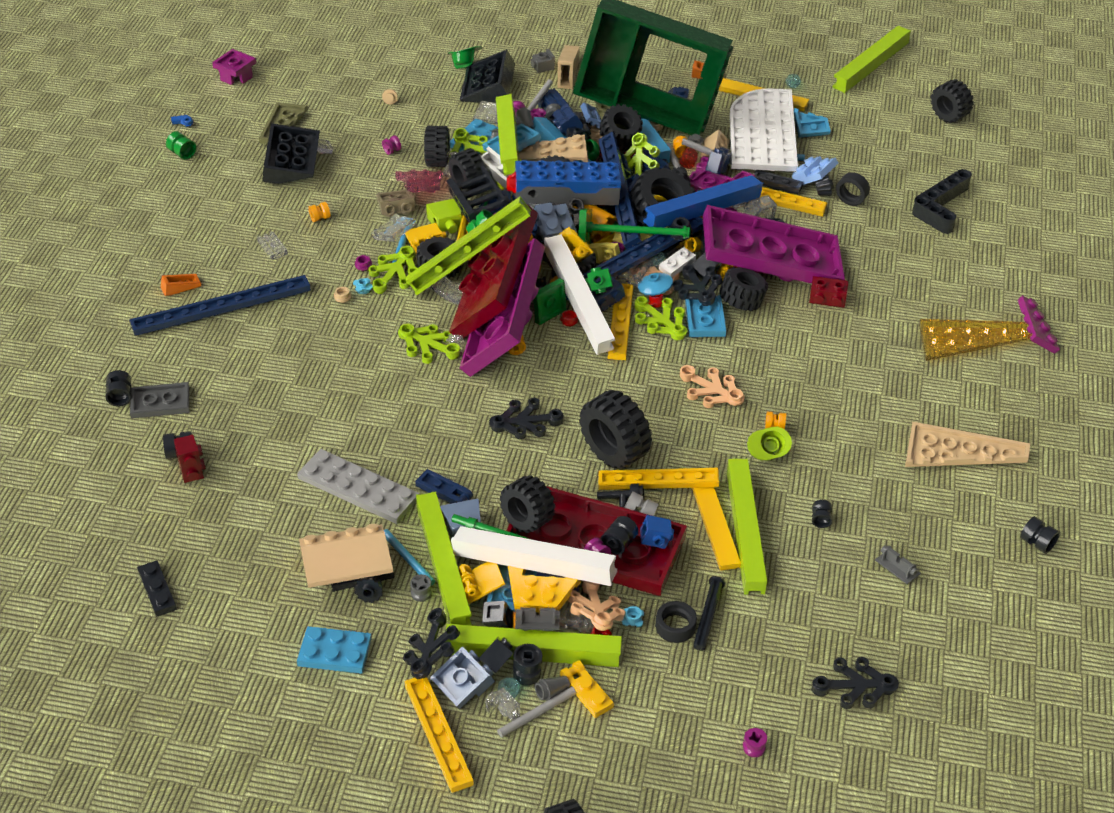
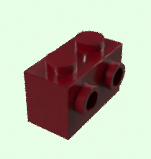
(828, 291)
(189, 458)

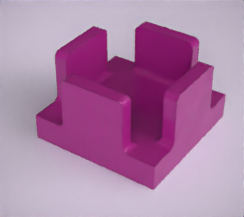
(234, 64)

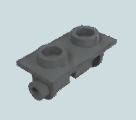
(896, 565)
(528, 620)

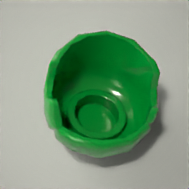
(592, 149)

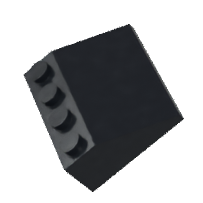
(488, 78)
(290, 154)

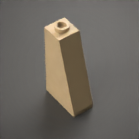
(568, 66)

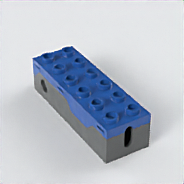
(561, 181)

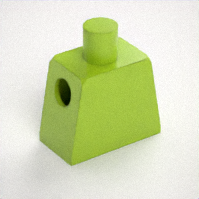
(445, 215)

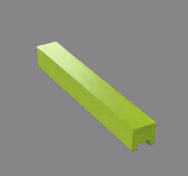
(871, 59)
(507, 133)
(468, 245)
(746, 526)
(443, 559)
(555, 646)

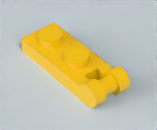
(587, 689)

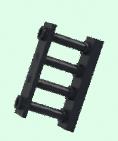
(466, 206)

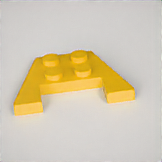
(539, 591)

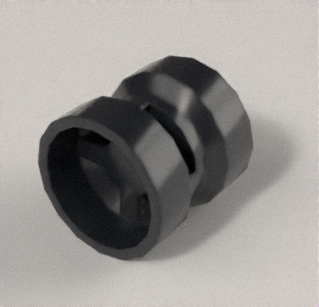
(822, 513)

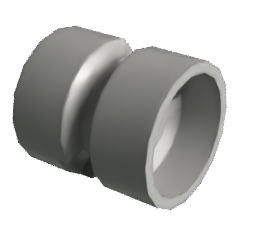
(636, 500)

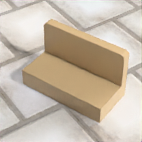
(715, 140)

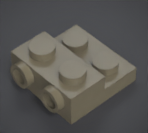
(396, 202)

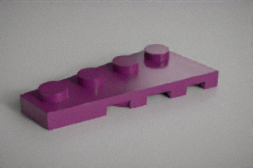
(1037, 326)

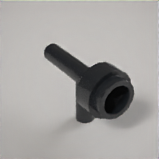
(622, 495)

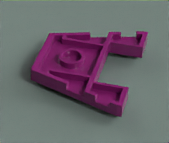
(702, 179)

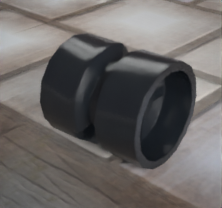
(118, 388)
(169, 446)
(1038, 533)
(620, 534)
(527, 664)

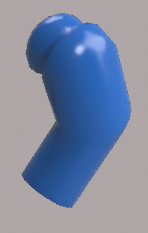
(183, 119)

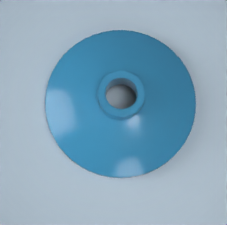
(655, 284)

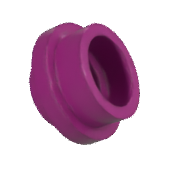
(363, 263)

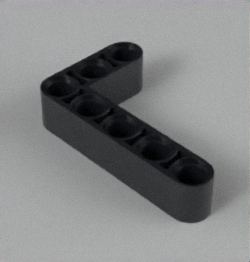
(929, 204)

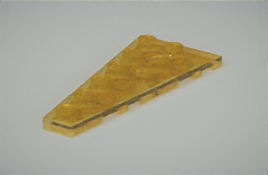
(954, 337)

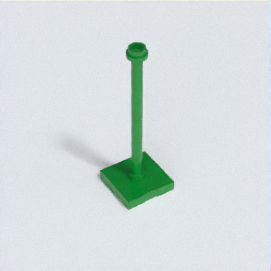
(586, 227)
(549, 301)

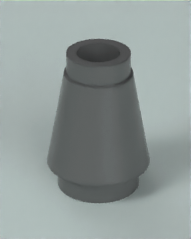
(524, 116)
(550, 687)

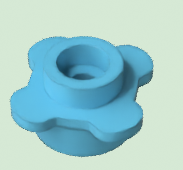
(363, 285)
(637, 615)

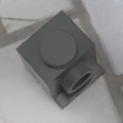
(543, 61)

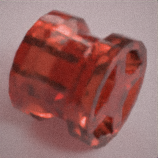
(692, 156)

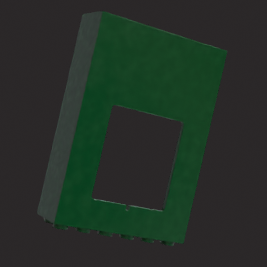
(614, 59)

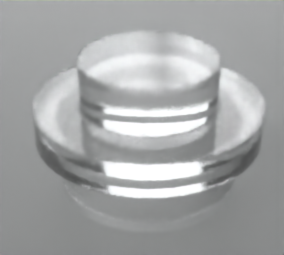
(455, 339)

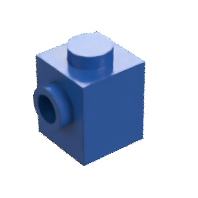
(656, 531)

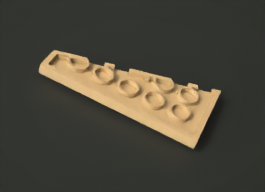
(570, 148)
(945, 446)

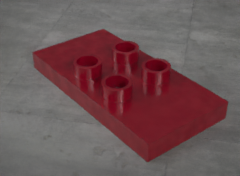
(491, 278)
(583, 518)

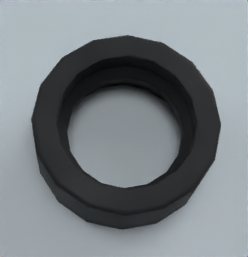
(857, 180)
(672, 634)

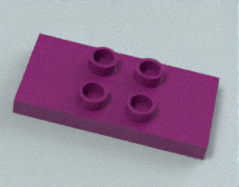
(770, 246)
(506, 328)

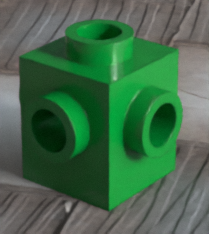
(606, 280)

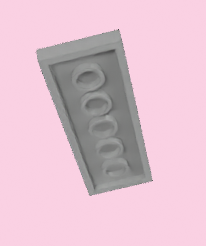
(358, 486)

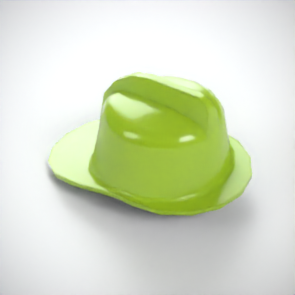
(769, 443)

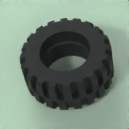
(657, 182)
(615, 429)

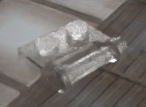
(393, 228)
(631, 278)

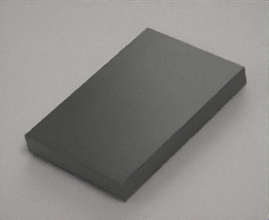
(160, 400)

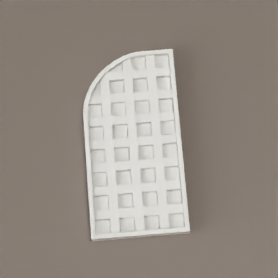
(763, 131)

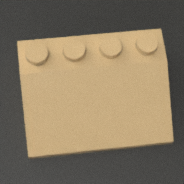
(345, 555)

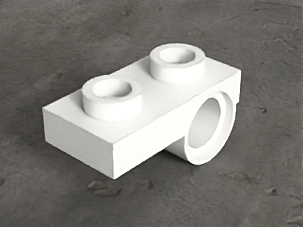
(677, 261)

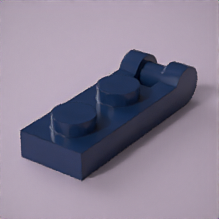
(444, 488)

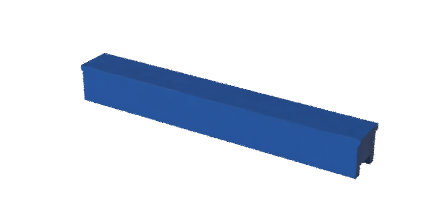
(694, 204)

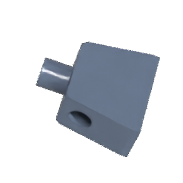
(465, 508)

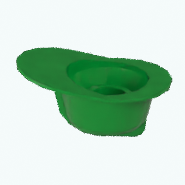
(464, 57)

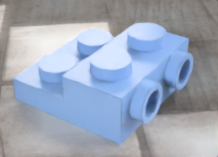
(814, 169)

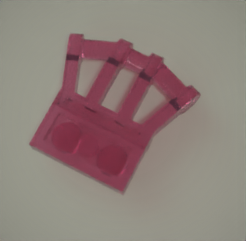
(420, 180)

